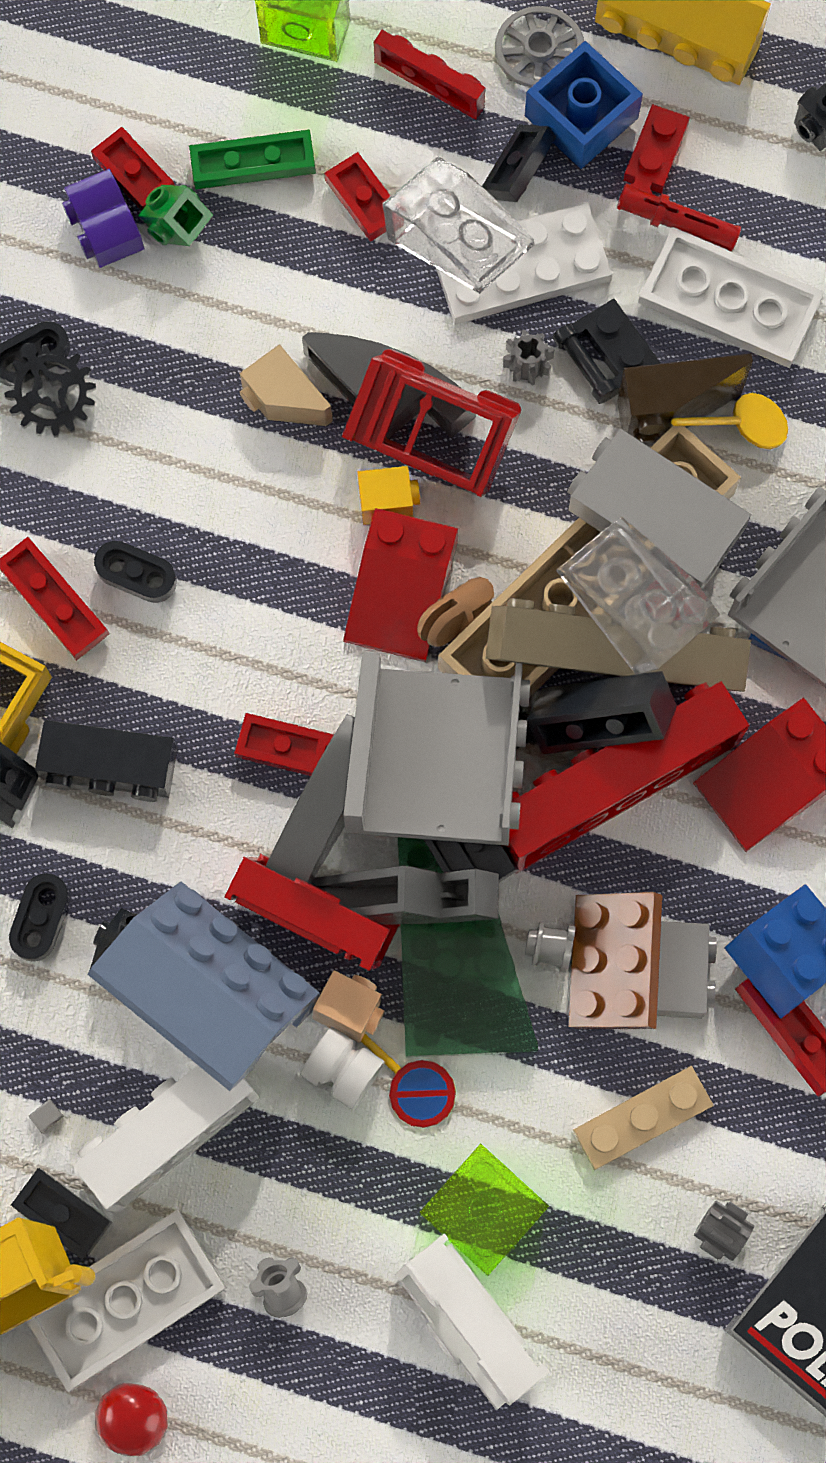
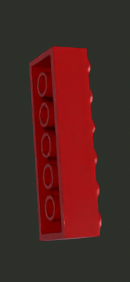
(623, 775)

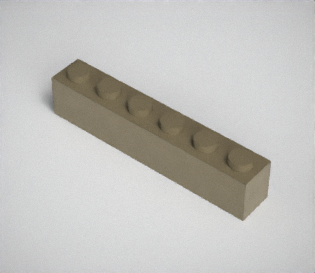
(578, 644)

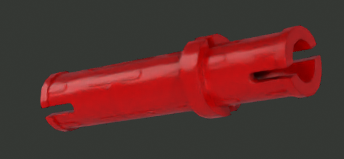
(670, 214)

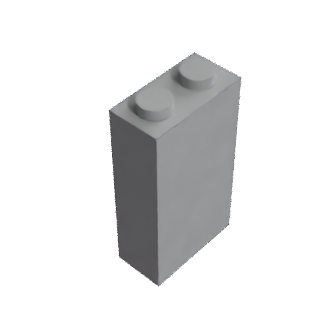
(661, 501)

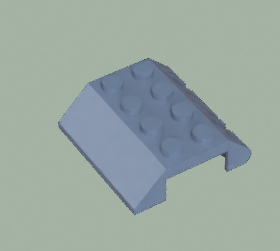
(203, 984)

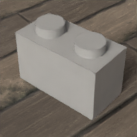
(684, 970)

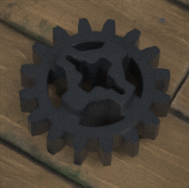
(67, 381)

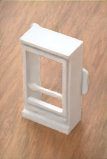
(470, 1323)

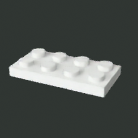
(562, 261)
(730, 297)
(132, 1299)

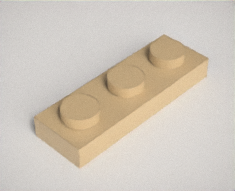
(642, 1118)

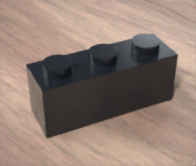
(602, 713)
(106, 760)

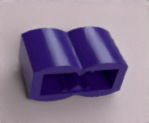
(103, 218)

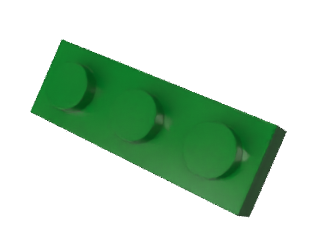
(252, 159)

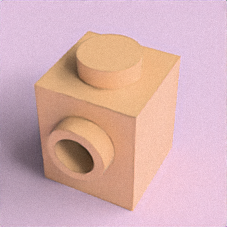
(349, 1005)

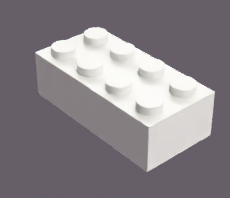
(159, 1136)

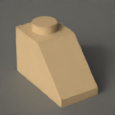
(283, 391)

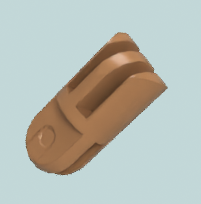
(455, 611)

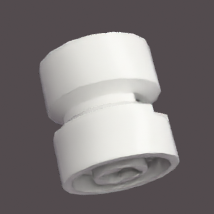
(342, 1068)

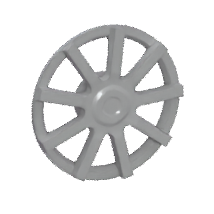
(538, 45)

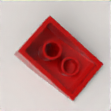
(397, 581)
(769, 776)

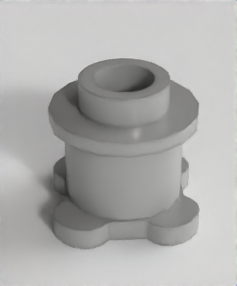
(550, 946)
(279, 1286)

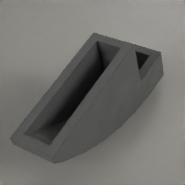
(345, 363)
(318, 812)
(416, 894)

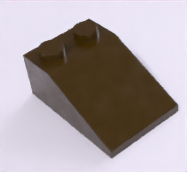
(692, 388)

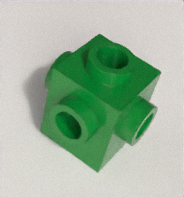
(174, 215)

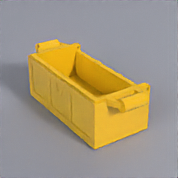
(34, 1272)

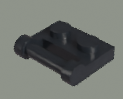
(613, 339)

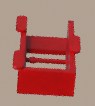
(379, 401)
(309, 912)

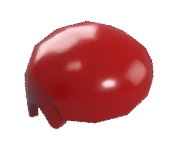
(131, 1419)

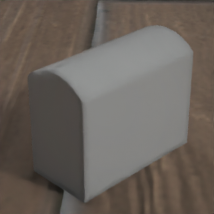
(46, 1116)

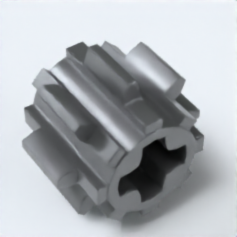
(524, 347)
(724, 1230)

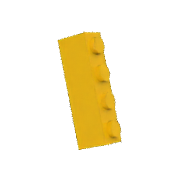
(701, 33)

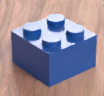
(583, 104)
(785, 951)

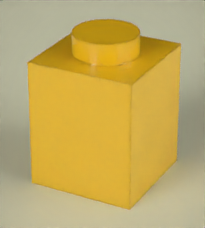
(387, 490)

